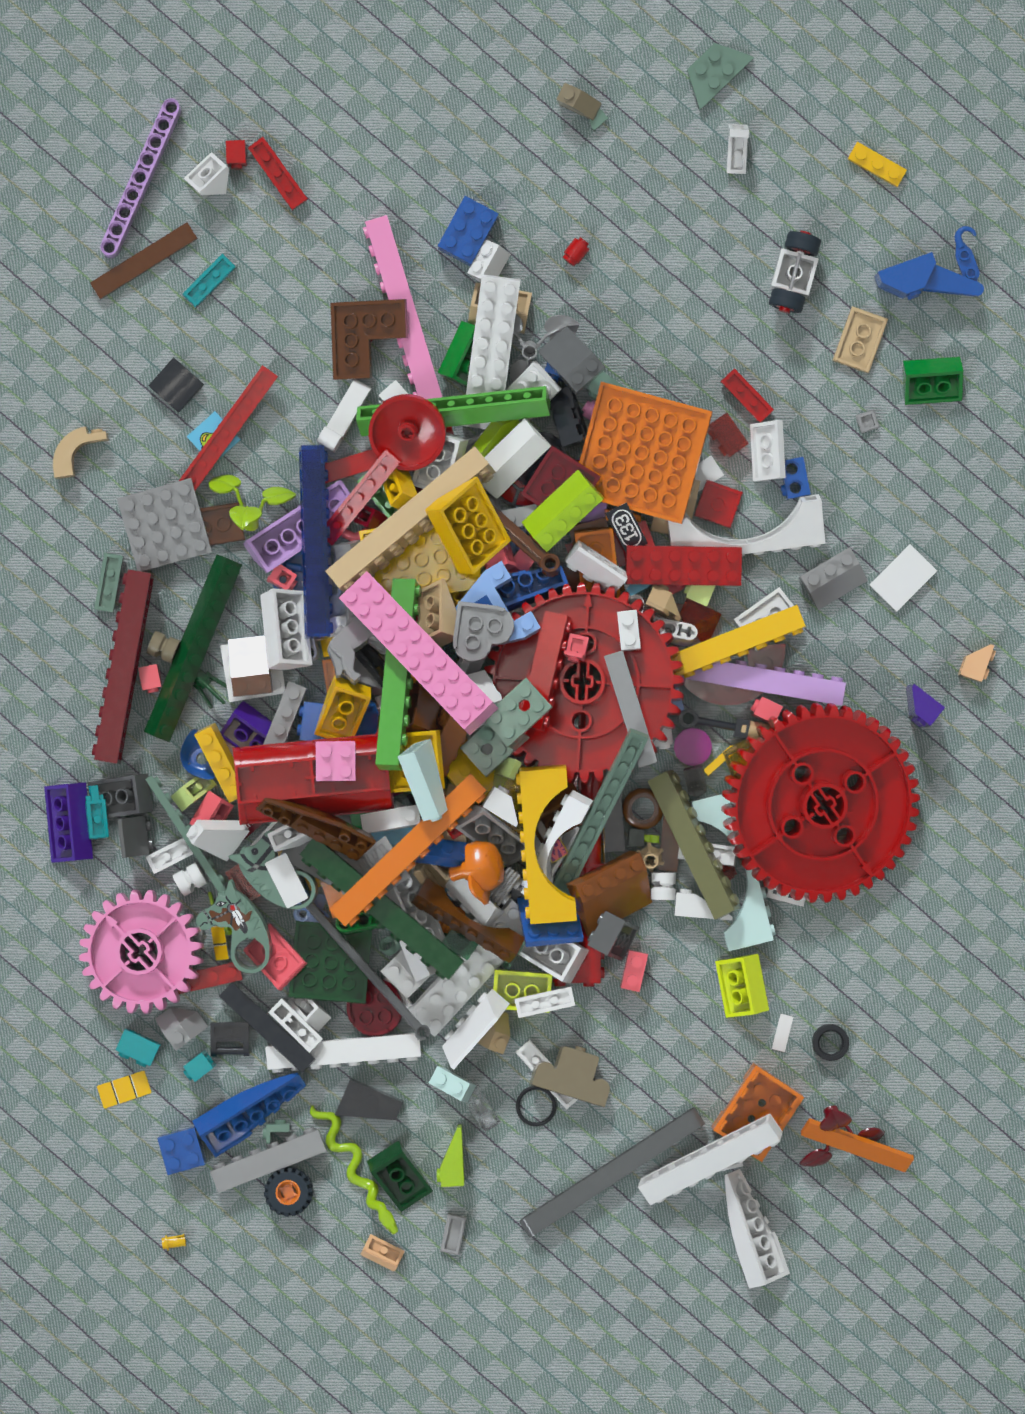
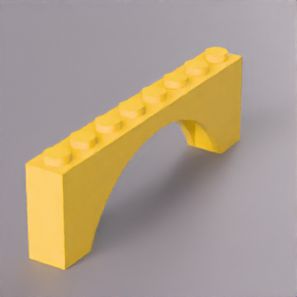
(538, 788)

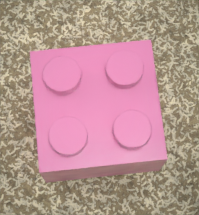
(336, 761)

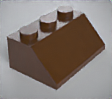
(545, 820)

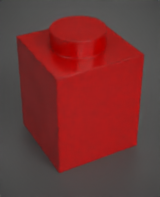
(236, 154)

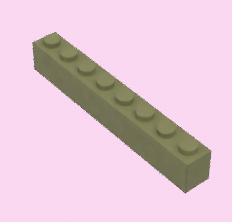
(694, 844)

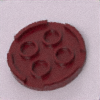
(377, 1015)

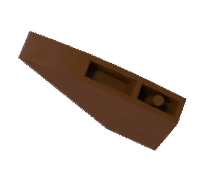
(320, 826)

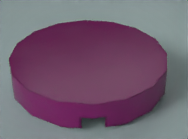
(692, 746)

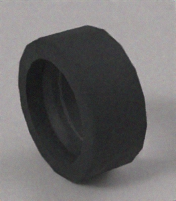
(816, 1038)

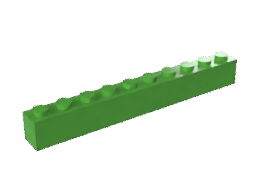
(479, 407)
(396, 687)

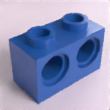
(799, 478)

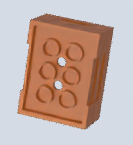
(758, 1084)

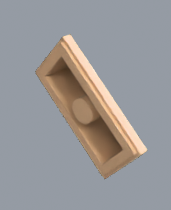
(382, 1252)

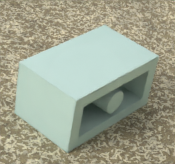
(452, 1084)

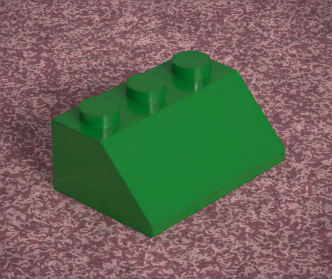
(458, 357)
(932, 380)

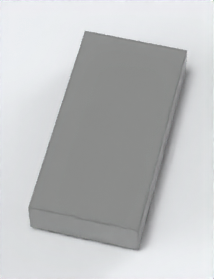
(453, 1234)

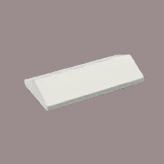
(514, 456)

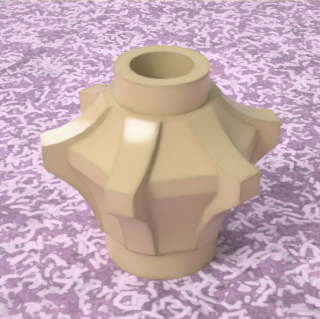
(651, 851)

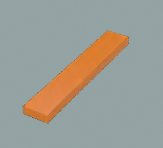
(858, 1146)

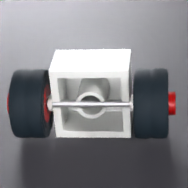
(794, 272)

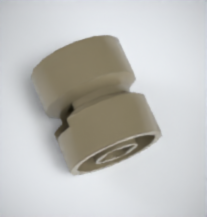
(163, 646)

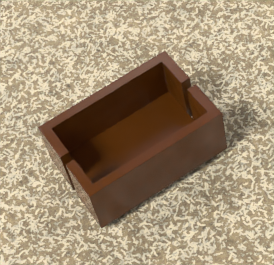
(423, 710)

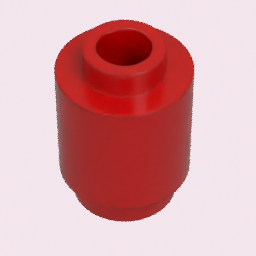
(576, 251)

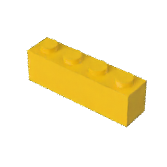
(219, 759)

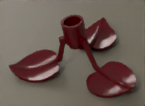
(833, 1120)

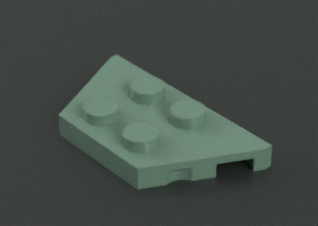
(714, 71)

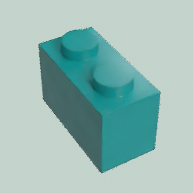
(137, 1047)
(199, 1066)

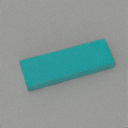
(209, 280)

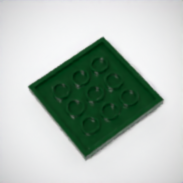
(329, 970)

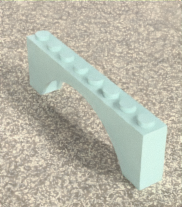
(752, 922)

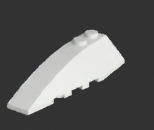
(754, 1242)

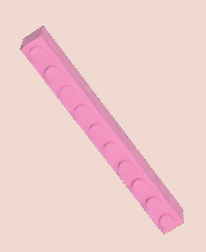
(397, 287)

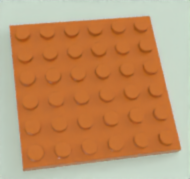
(645, 450)

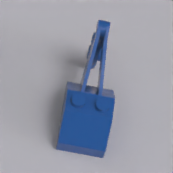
(923, 274)

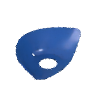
(188, 754)

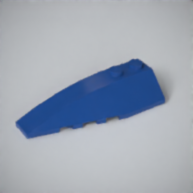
(240, 1114)

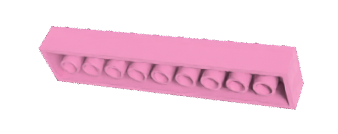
(418, 653)

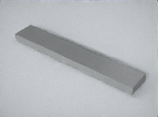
(629, 703)

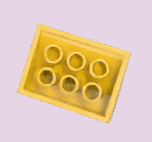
(468, 526)

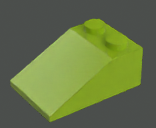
(452, 1166)

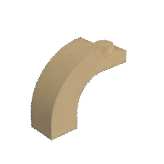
(65, 452)

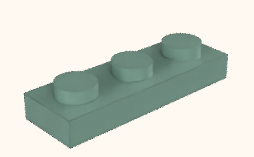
(109, 582)

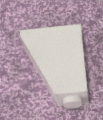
(217, 836)

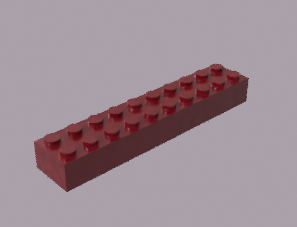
(124, 666)

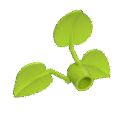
(248, 517)

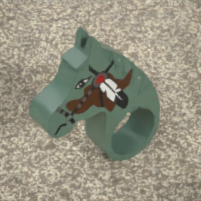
(241, 915)

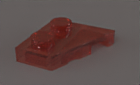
(701, 617)

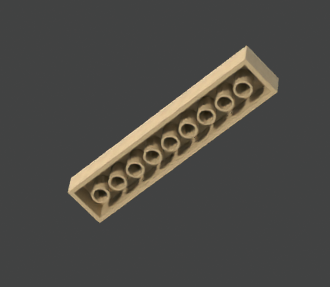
(406, 523)

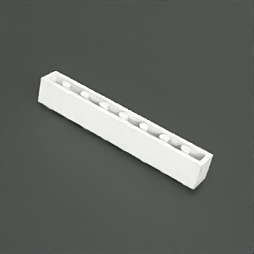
(353, 1051)
(710, 1159)

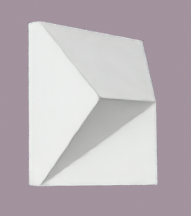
(209, 177)

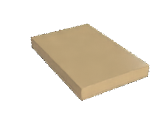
(860, 339)

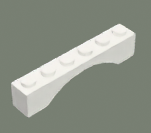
(573, 812)

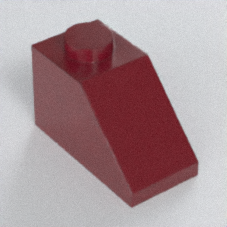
(370, 518)

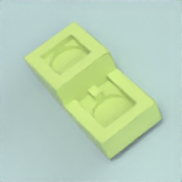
(508, 768)

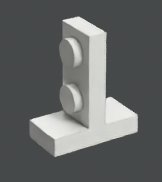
(737, 148)

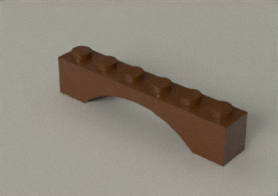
(434, 901)

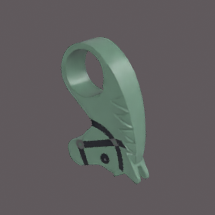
(252, 864)

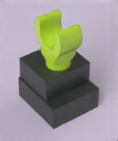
(637, 837)

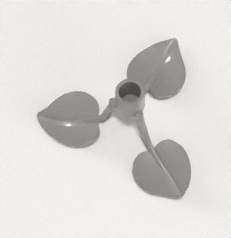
(529, 348)

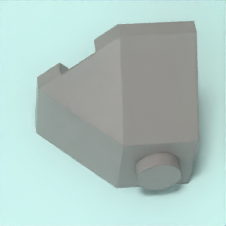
(180, 1025)

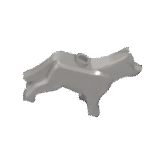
(349, 641)

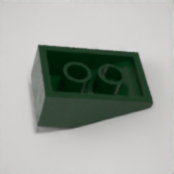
(399, 1176)

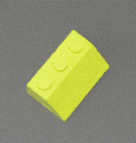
(742, 985)

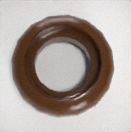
(627, 809)

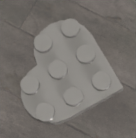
(480, 628)

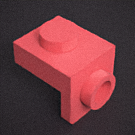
(576, 648)

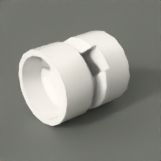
(190, 879)
(663, 886)

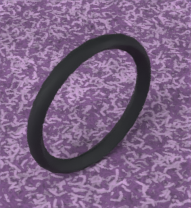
(535, 1123)

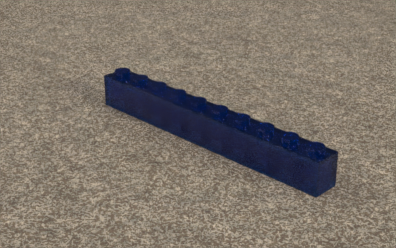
(314, 541)

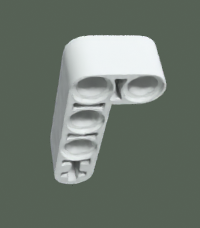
(344, 416)
(675, 626)

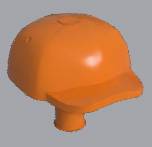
(481, 868)

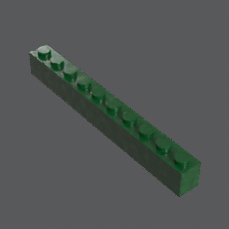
(193, 648)
(385, 910)

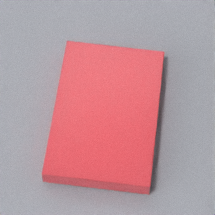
(284, 960)

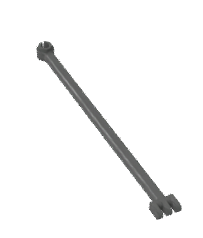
(368, 971)

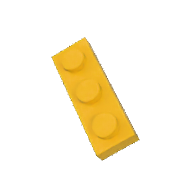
(877, 164)

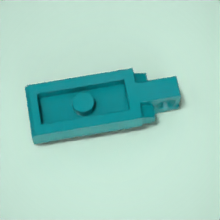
(96, 814)

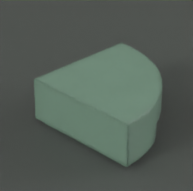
(599, 120)

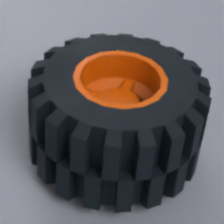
(288, 1191)

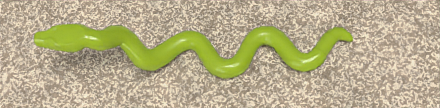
(384, 1215)

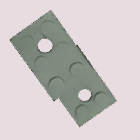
(506, 727)

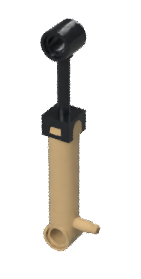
(742, 727)

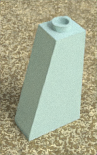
(424, 779)

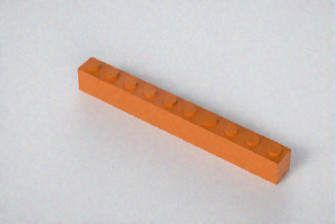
(406, 852)

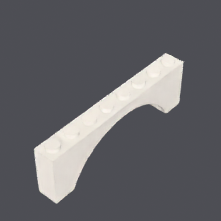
(799, 529)

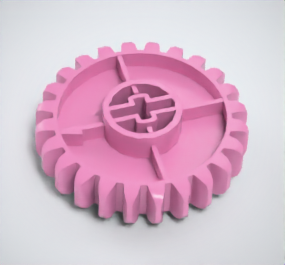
(112, 937)

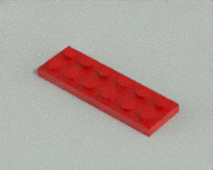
(683, 565)

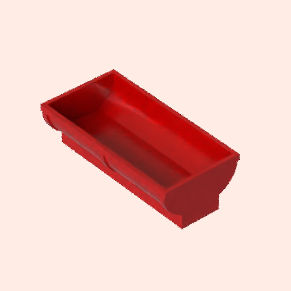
(289, 774)

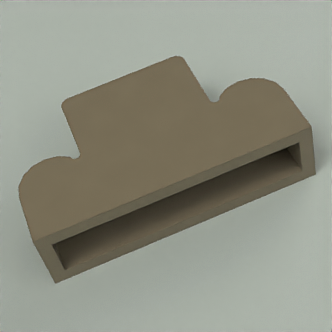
(572, 1076)

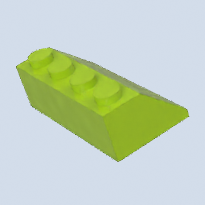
(562, 510)

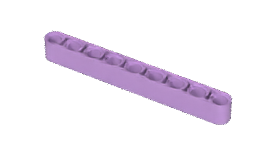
(141, 168)

